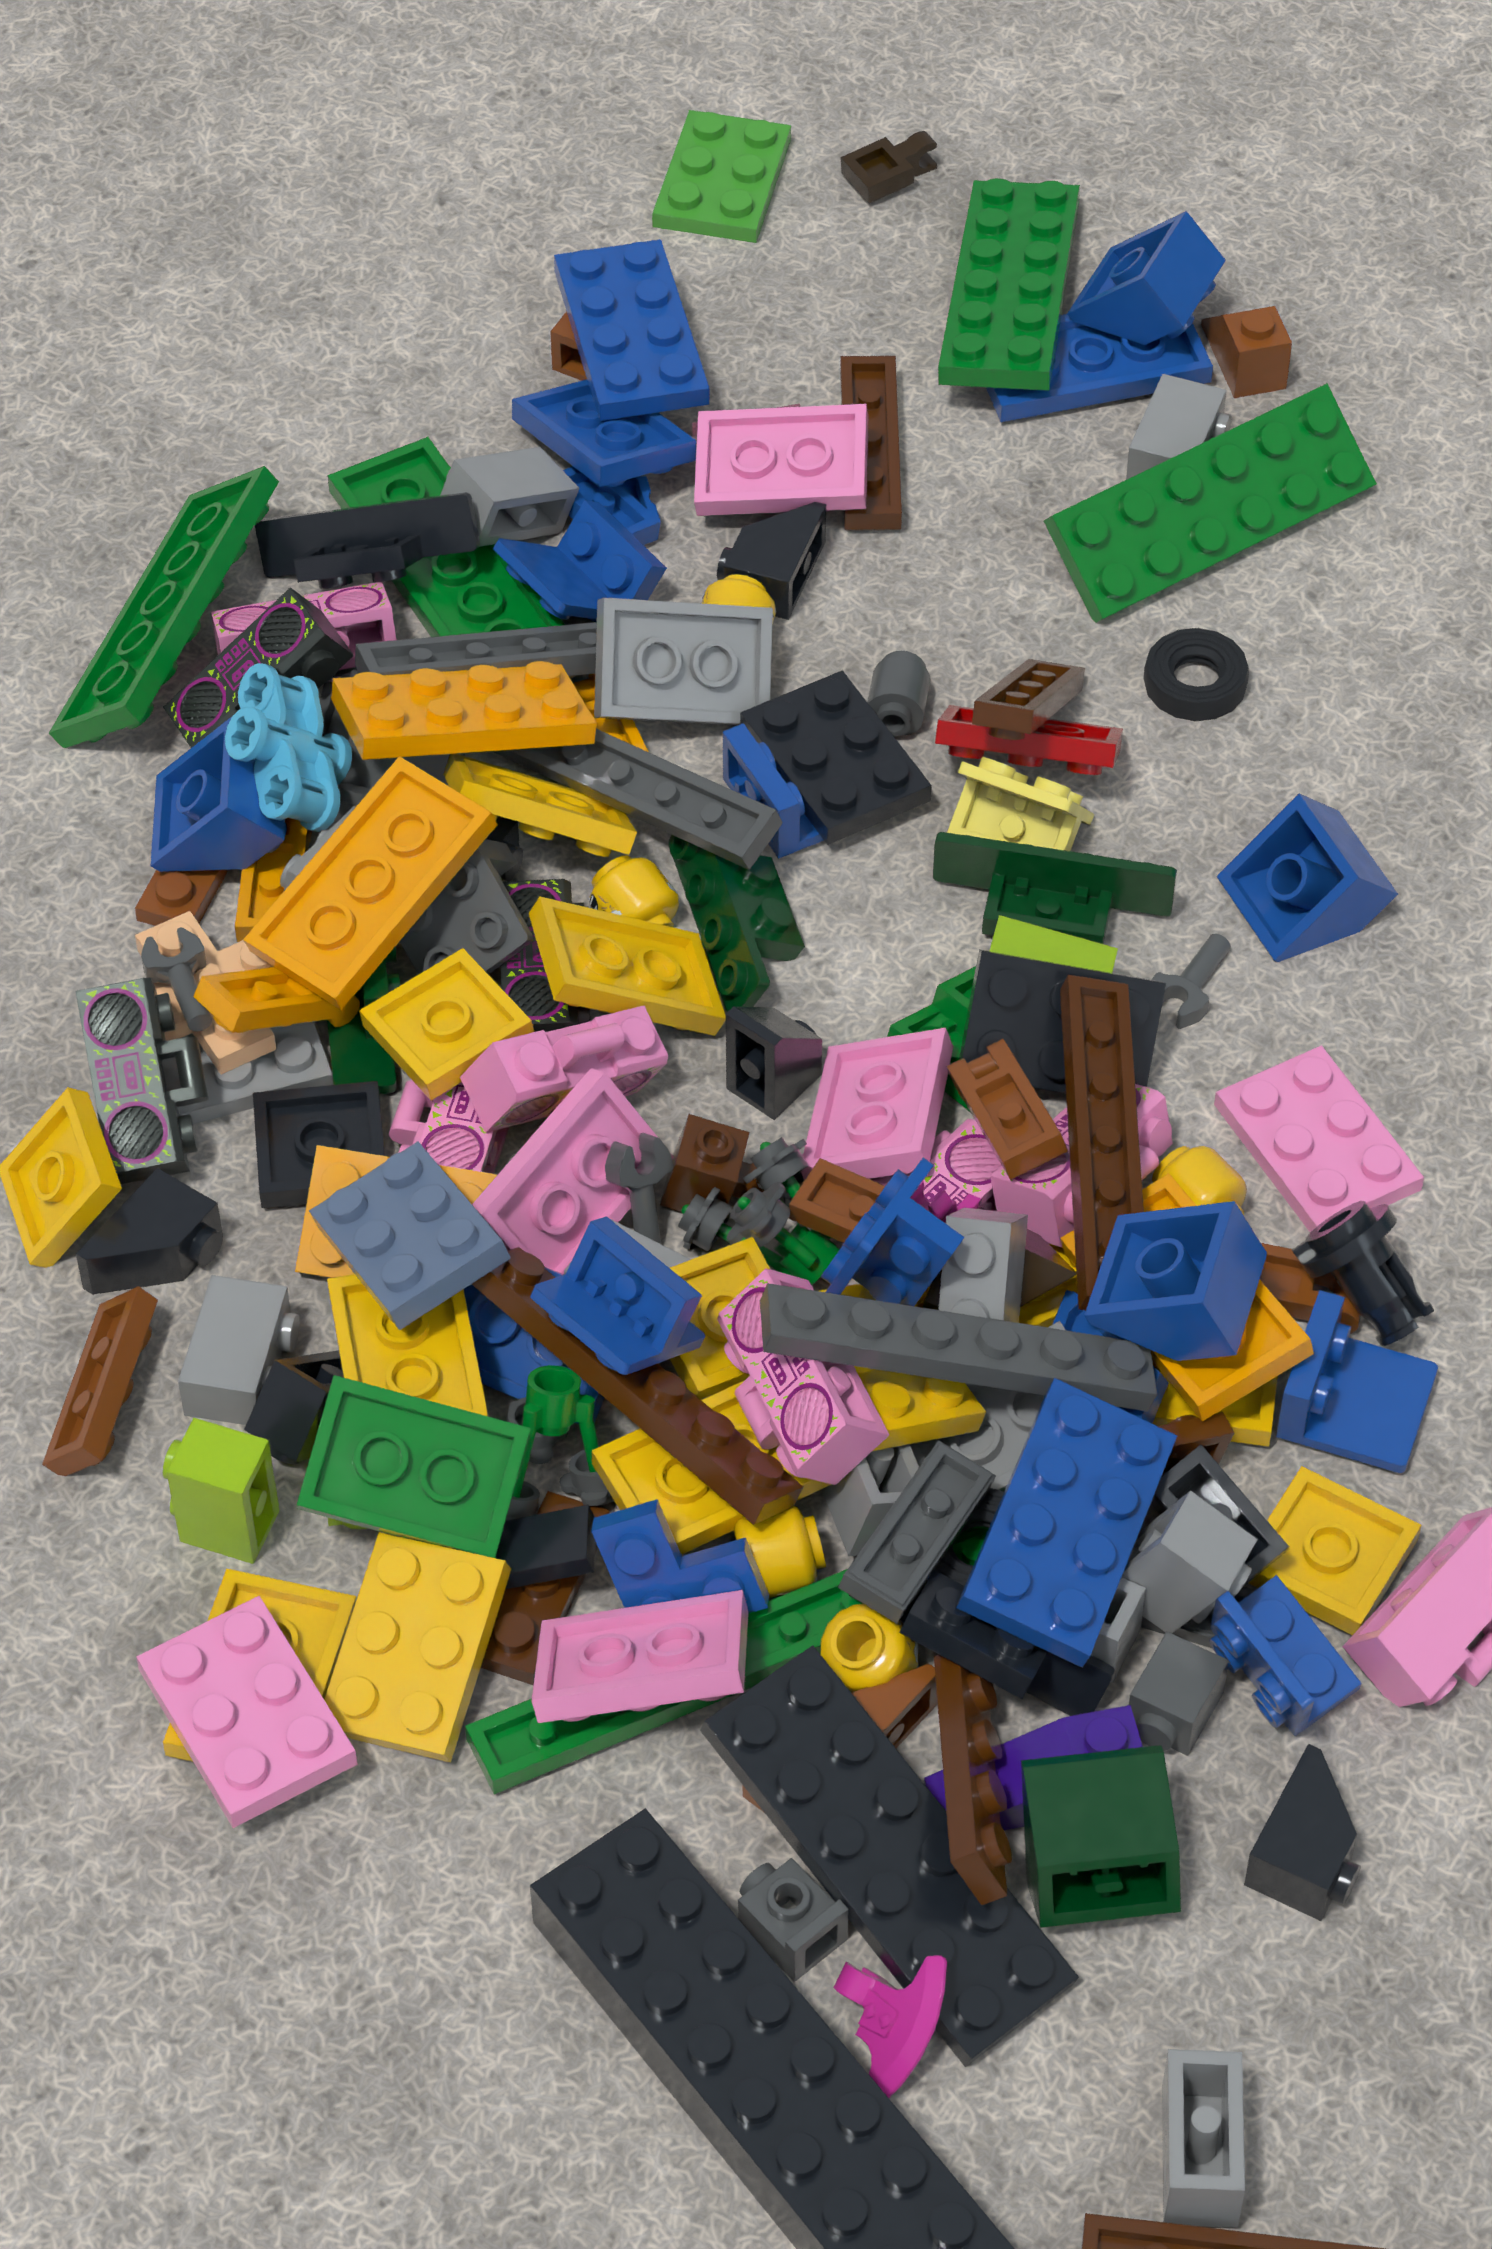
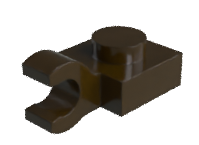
(886, 168)

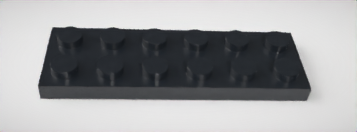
(884, 1850)

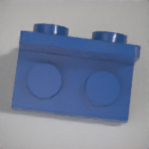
(895, 1245)
(622, 1301)

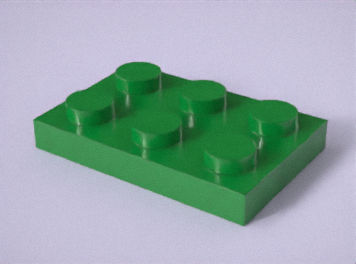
(413, 1467)

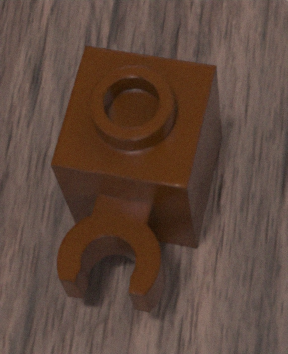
(707, 1158)

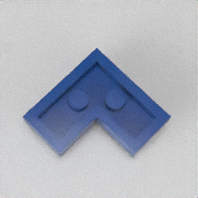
(651, 1569)

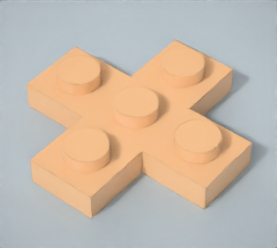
(222, 1046)

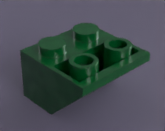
(1100, 1836)

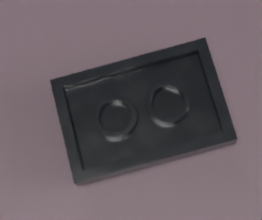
(838, 756)
(1022, 1004)

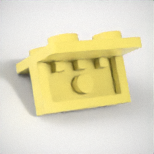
(1005, 808)

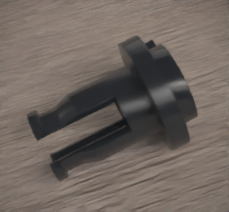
(1366, 1268)

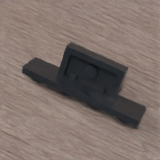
(366, 539)
(1000, 1655)

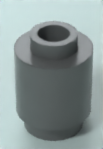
(900, 692)

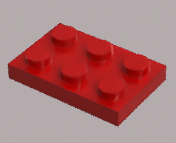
(1079, 744)

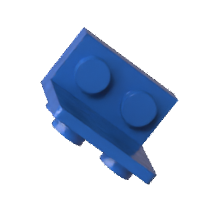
(590, 563)
(753, 773)
(1354, 1394)
(1282, 1655)

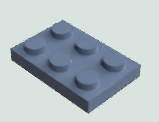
(409, 1235)

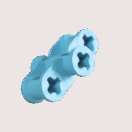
(293, 763)

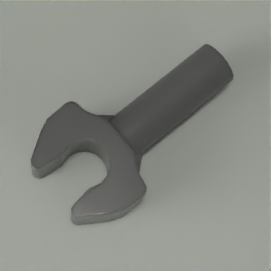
(180, 973)
(1189, 984)
(640, 1181)

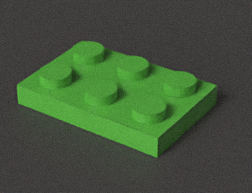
(722, 176)

